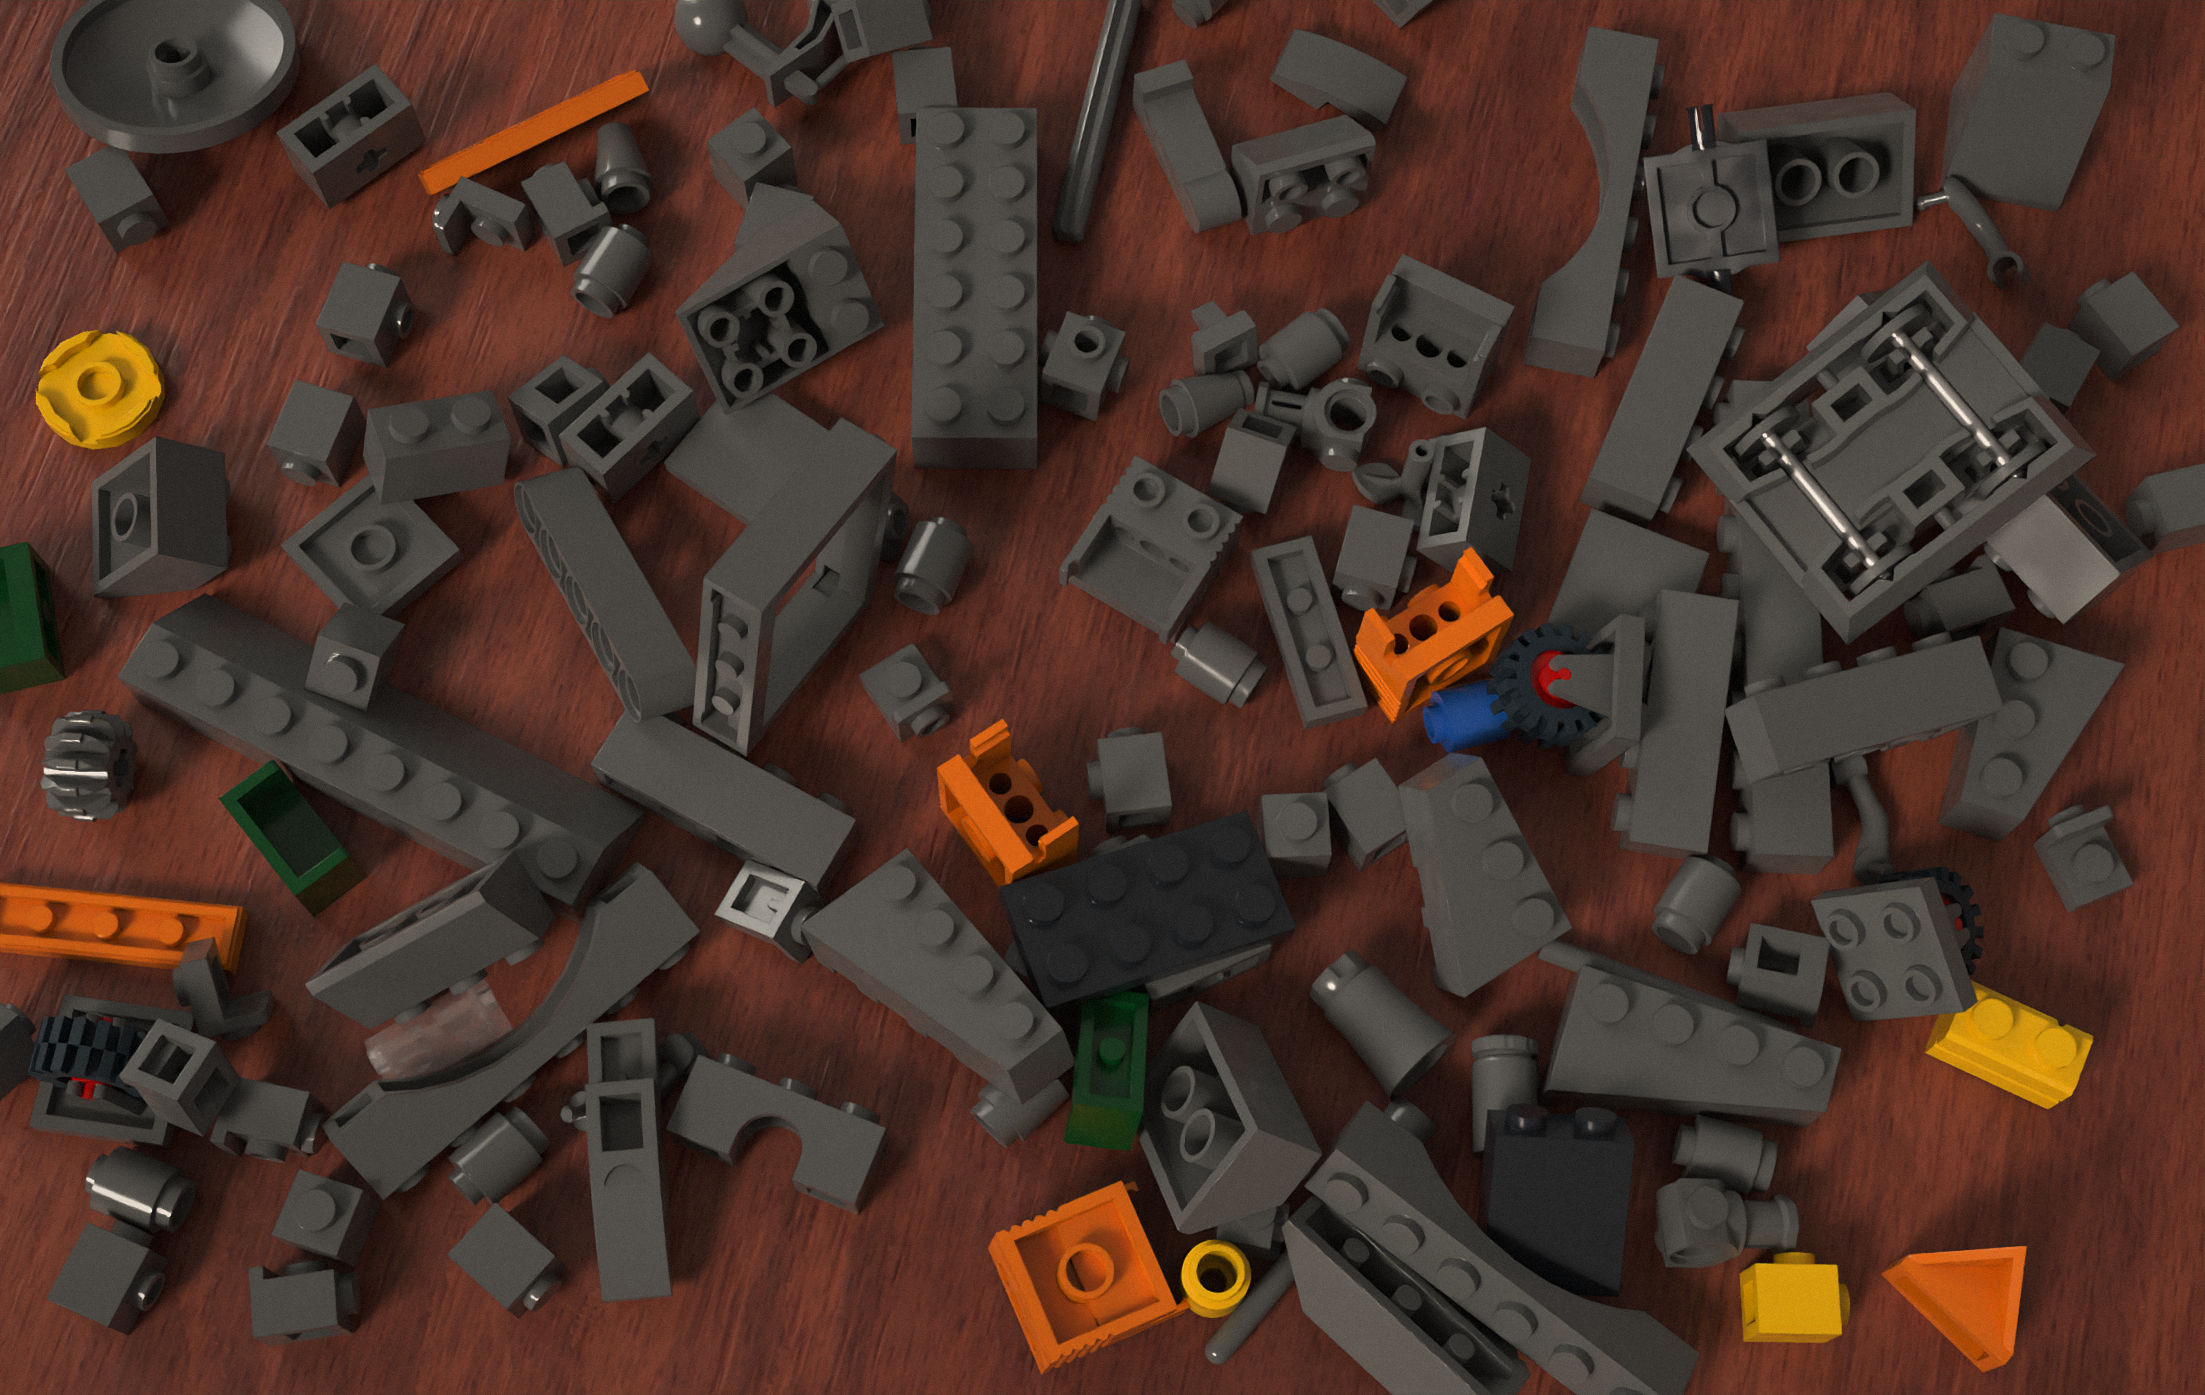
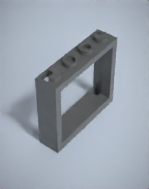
(825, 510)

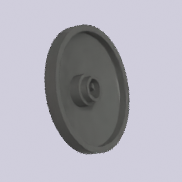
(173, 70)

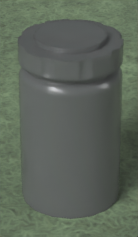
(1501, 1077)

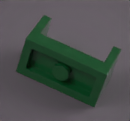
(27, 621)
(292, 838)
(1108, 1071)

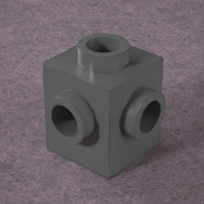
(1082, 364)

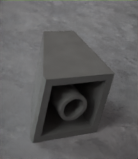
(2026, 110)

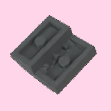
(1619, 571)

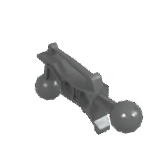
(799, 70)

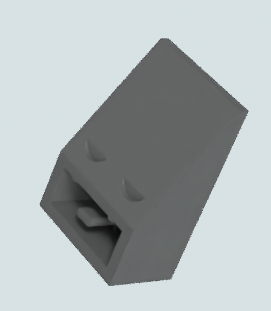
(778, 307)

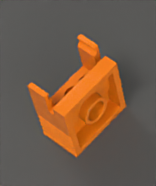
(1457, 632)
(988, 791)
(1083, 1276)

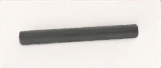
(1095, 120)

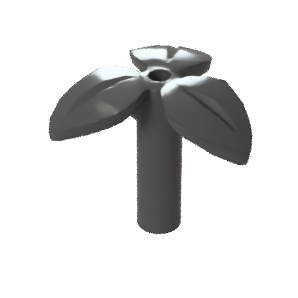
(1384, 485)

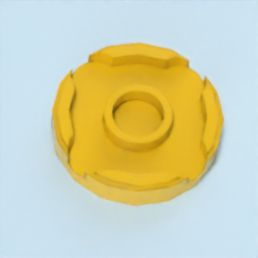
(100, 389)

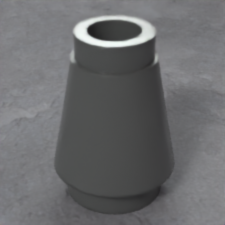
(620, 170)
(1203, 401)

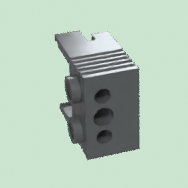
(1433, 337)
(1153, 549)

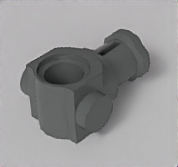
(1314, 416)
(1709, 1225)

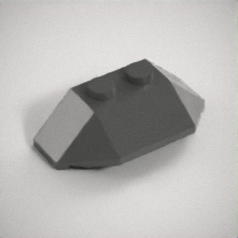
(1391, 1315)

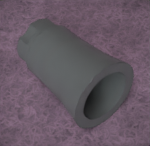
(1381, 1023)

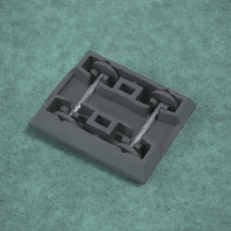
(1890, 452)

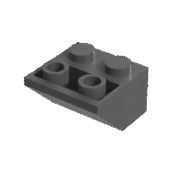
(1302, 174)

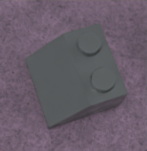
(160, 521)

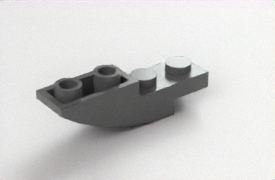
(628, 1161)

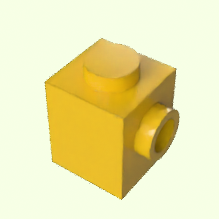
(1793, 1300)

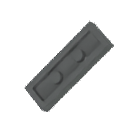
(1308, 632)

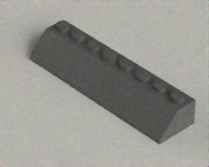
(391, 763)

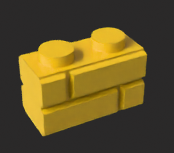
(2012, 1047)

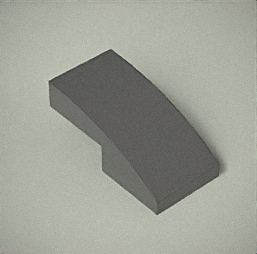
(1335, 73)

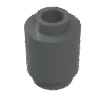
(612, 270)
(1302, 351)
(932, 565)
(1218, 664)
(1695, 903)
(1008, 1119)
(1725, 1153)
(497, 1157)
(140, 1190)

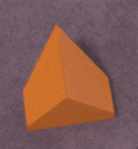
(1967, 1297)

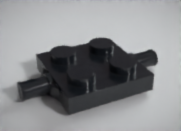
(1712, 206)

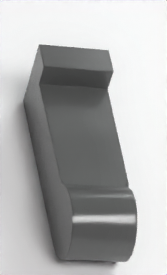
(1185, 146)

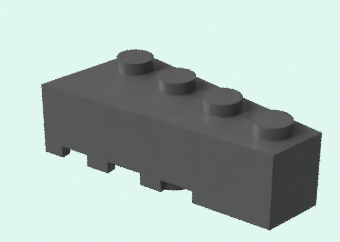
(1862, 708)
(932, 966)
(1679, 1057)

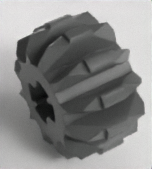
(89, 765)

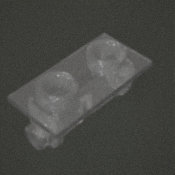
(440, 1035)

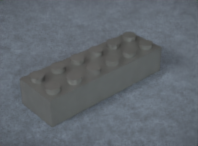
(975, 289)
(2063, 545)

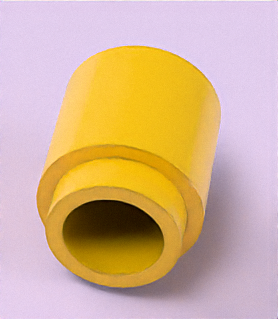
(1221, 1258)

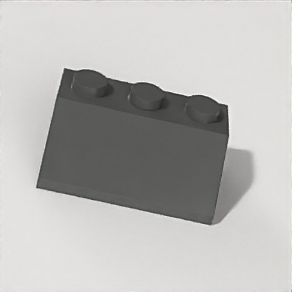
(1834, 162)
(436, 945)
(1221, 1122)

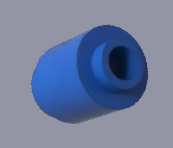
(1462, 717)

